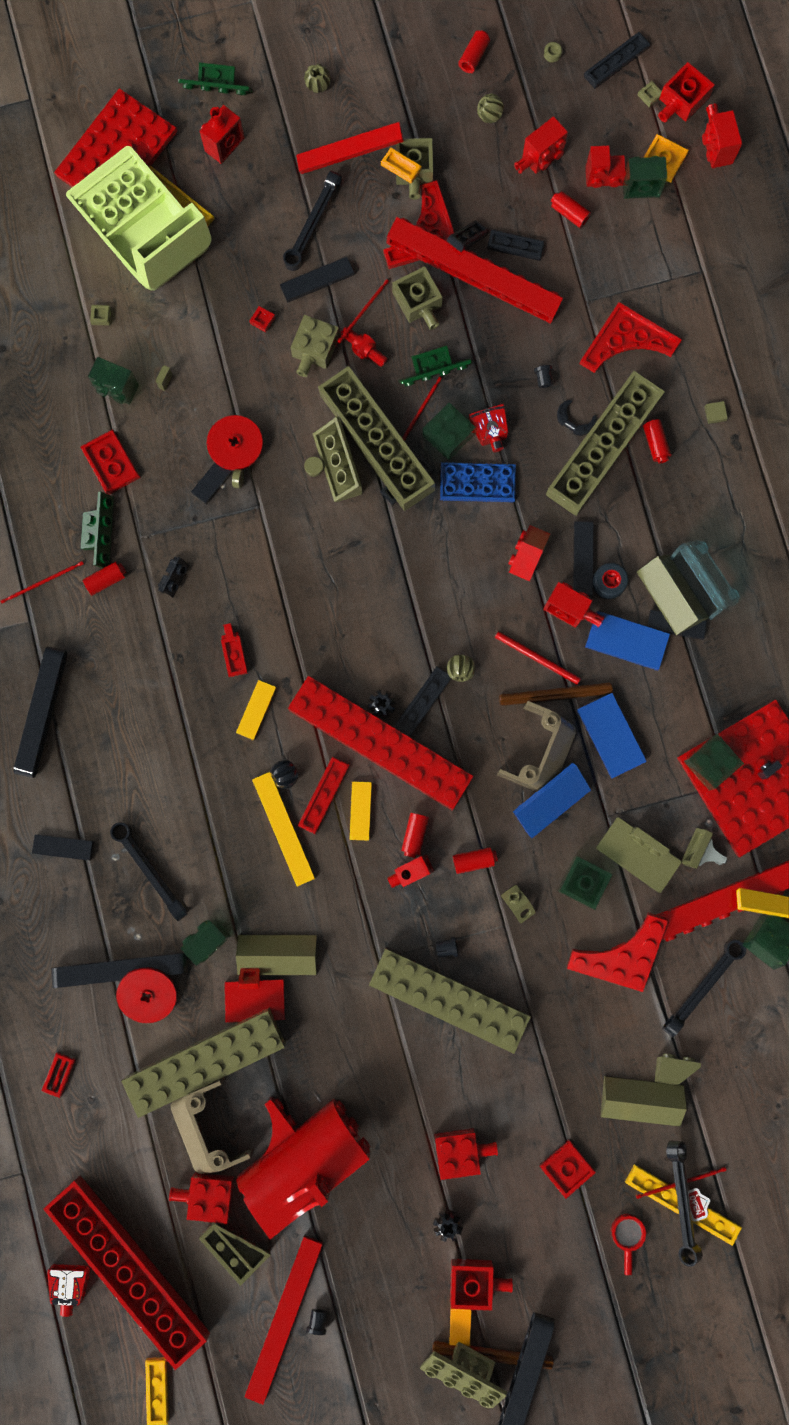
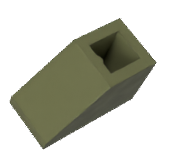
(673, 1070)

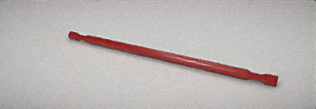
(363, 311)
(421, 409)
(42, 582)
(673, 1184)

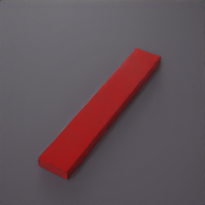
(350, 148)

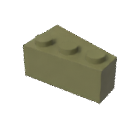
(233, 1251)

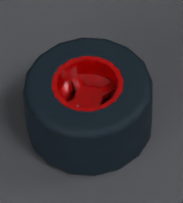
(614, 575)

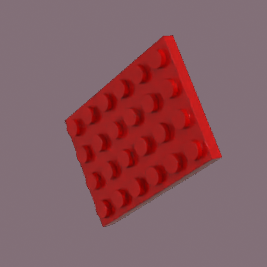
(118, 125)

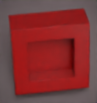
(262, 319)
(249, 978)

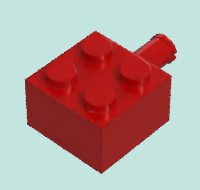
(685, 93)
(221, 133)
(721, 137)
(543, 146)
(571, 606)
(460, 1154)
(207, 1198)
(474, 1284)

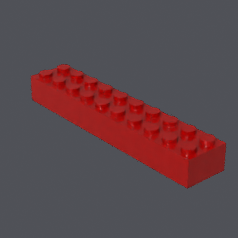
(380, 743)
(127, 1272)

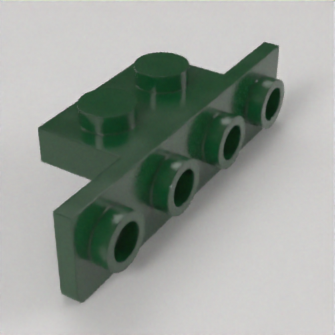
(216, 77)
(432, 363)
(98, 530)

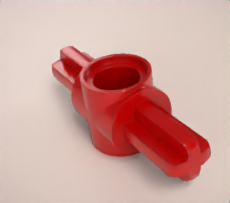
(364, 347)

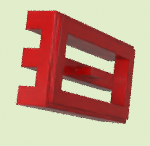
(52, 1091)

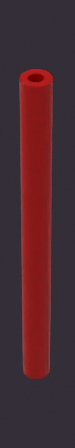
(538, 658)

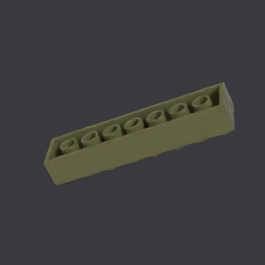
(376, 438)
(604, 443)
(449, 1000)
(203, 1062)

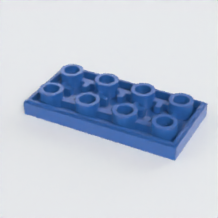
(477, 482)
(628, 641)
(611, 735)
(552, 800)

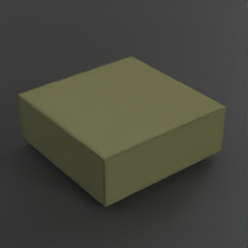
(650, 94)
(100, 315)
(164, 378)
(715, 412)

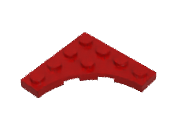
(432, 217)
(625, 332)
(627, 962)

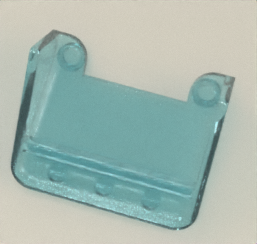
(709, 575)

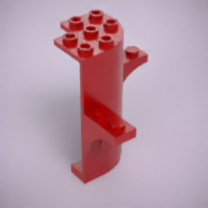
(301, 1164)

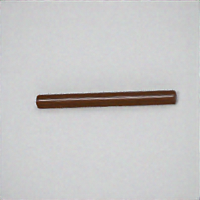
(555, 694)
(496, 1355)

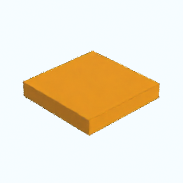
(673, 152)

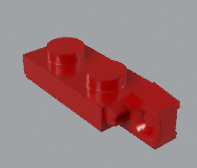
(233, 652)

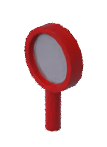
(628, 1235)

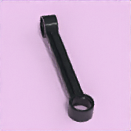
(331, 185)
(174, 905)
(677, 1020)
(677, 1153)

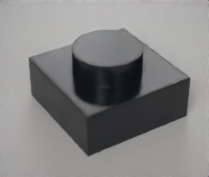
(769, 768)

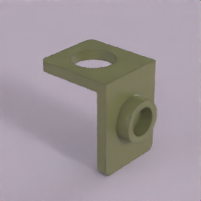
(517, 903)

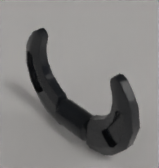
(562, 418)

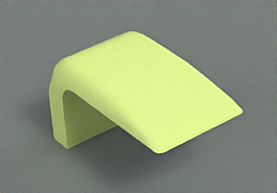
(141, 219)

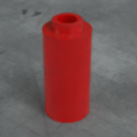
(474, 51)
(570, 209)
(657, 441)
(104, 578)
(414, 835)
(474, 860)

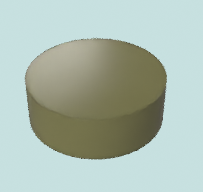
(552, 52)
(313, 466)
(238, 478)

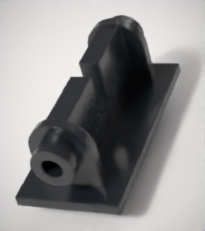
(177, 569)

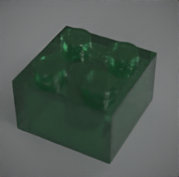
(645, 177)
(113, 381)
(448, 431)
(713, 762)
(584, 882)
(769, 940)
(205, 942)

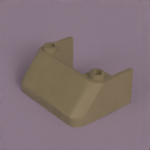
(555, 754)
(201, 1157)

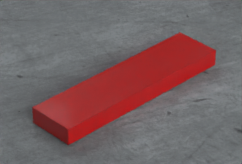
(323, 795)

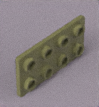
(639, 854)
(466, 1372)

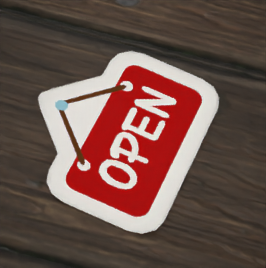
(698, 1205)

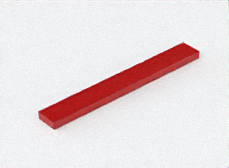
(283, 1320)

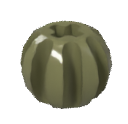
(317, 78)
(490, 108)
(461, 668)

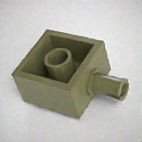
(420, 152)
(418, 297)
(314, 344)

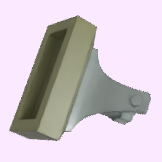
(701, 850)

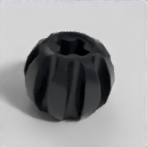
(383, 698)
(284, 774)
(447, 1232)

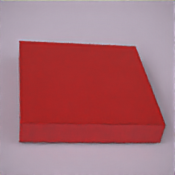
(567, 1169)

